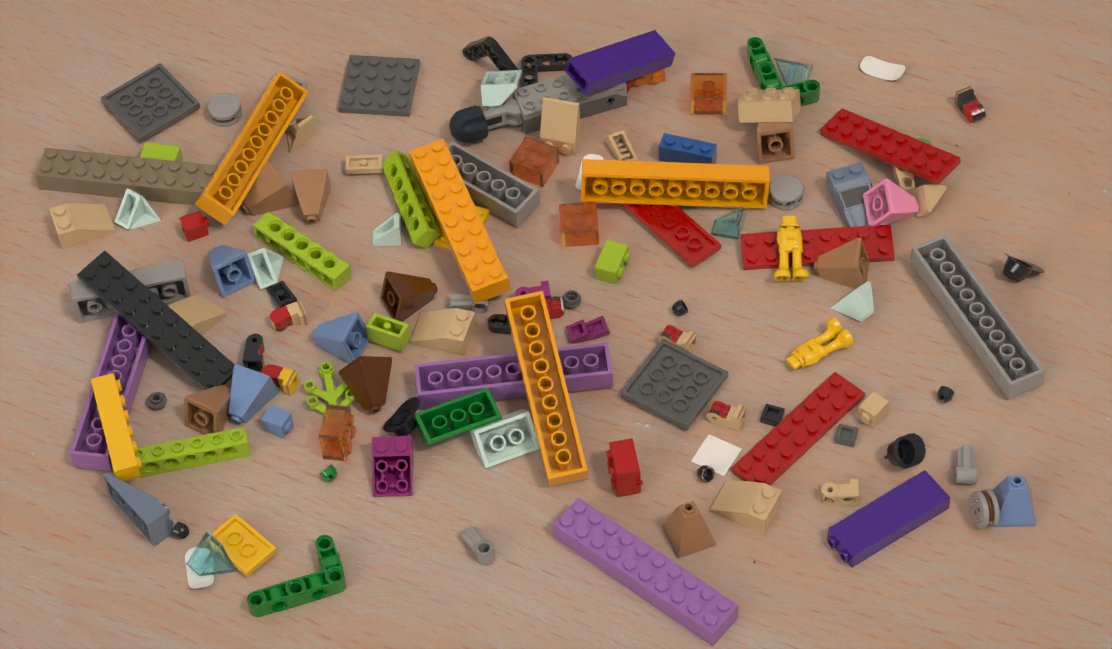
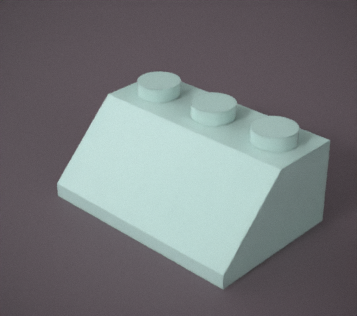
(498, 86)
(505, 438)

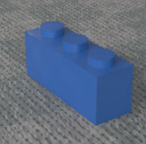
(686, 150)

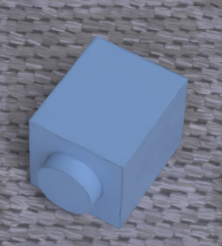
(277, 421)

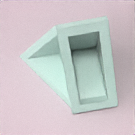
(135, 211)
(389, 232)
(265, 266)
(857, 303)

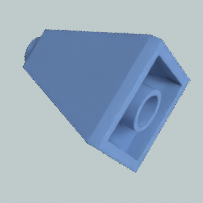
(231, 269)
(342, 337)
(249, 393)
(1015, 502)

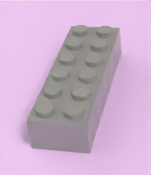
(494, 187)
(164, 280)

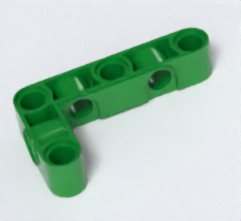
(768, 77)
(311, 586)

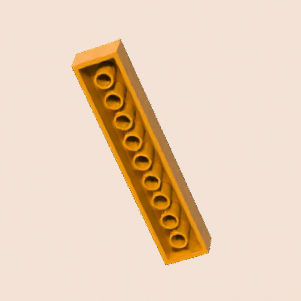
(251, 148)
(674, 183)
(459, 221)
(546, 389)

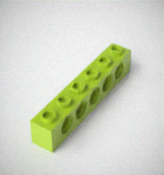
(411, 199)
(302, 251)
(193, 452)

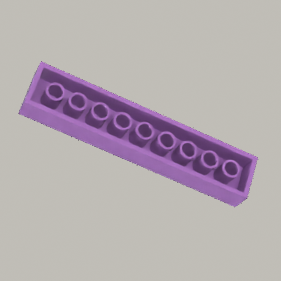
(126, 357)
(442, 381)
(646, 571)

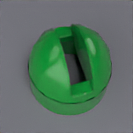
(328, 472)

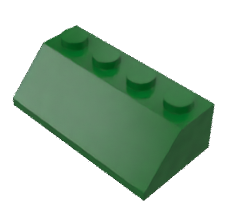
(457, 416)

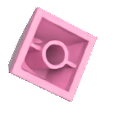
(888, 204)

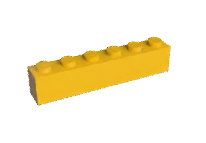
(115, 427)

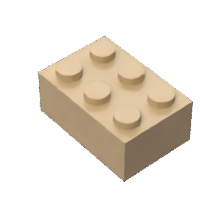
(769, 105)

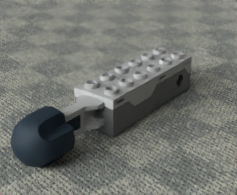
(526, 107)

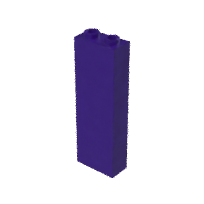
(620, 62)
(888, 518)

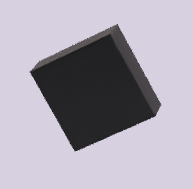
(772, 415)

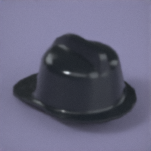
(1019, 269)
(403, 420)
(906, 451)

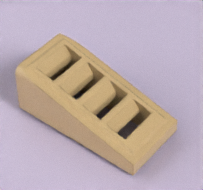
(621, 136)

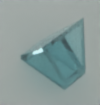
(793, 71)
(730, 224)
(210, 557)

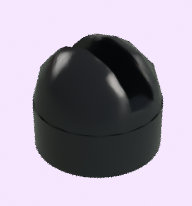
(679, 308)
(945, 393)
(709, 471)
(180, 530)

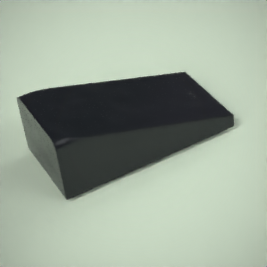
(281, 294)

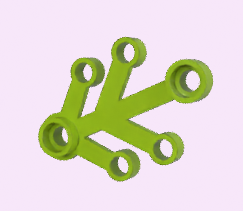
(330, 396)

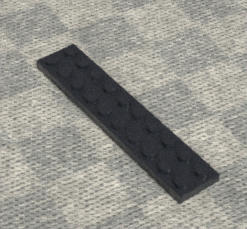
(157, 322)

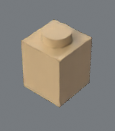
(873, 409)

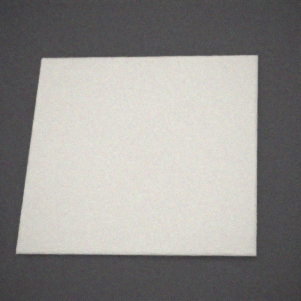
(716, 454)

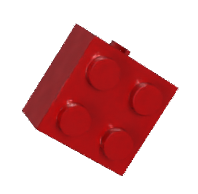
(624, 468)

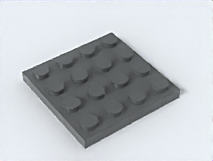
(379, 85)
(150, 102)
(674, 384)

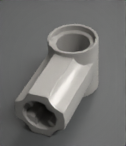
(465, 301)
(966, 470)
(479, 545)

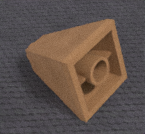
(775, 141)
(312, 192)
(268, 193)
(845, 264)
(208, 410)
(687, 530)

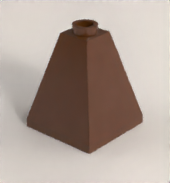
(406, 294)
(368, 380)

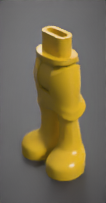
(790, 241)
(812, 351)

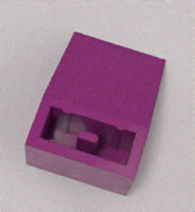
(392, 466)

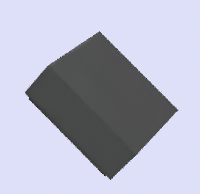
(846, 435)

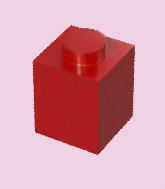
(194, 226)

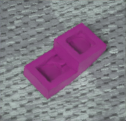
(587, 331)

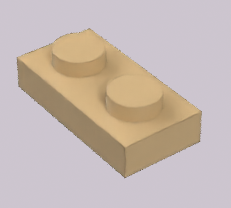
(364, 164)

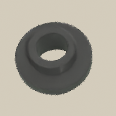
(571, 295)
(160, 403)

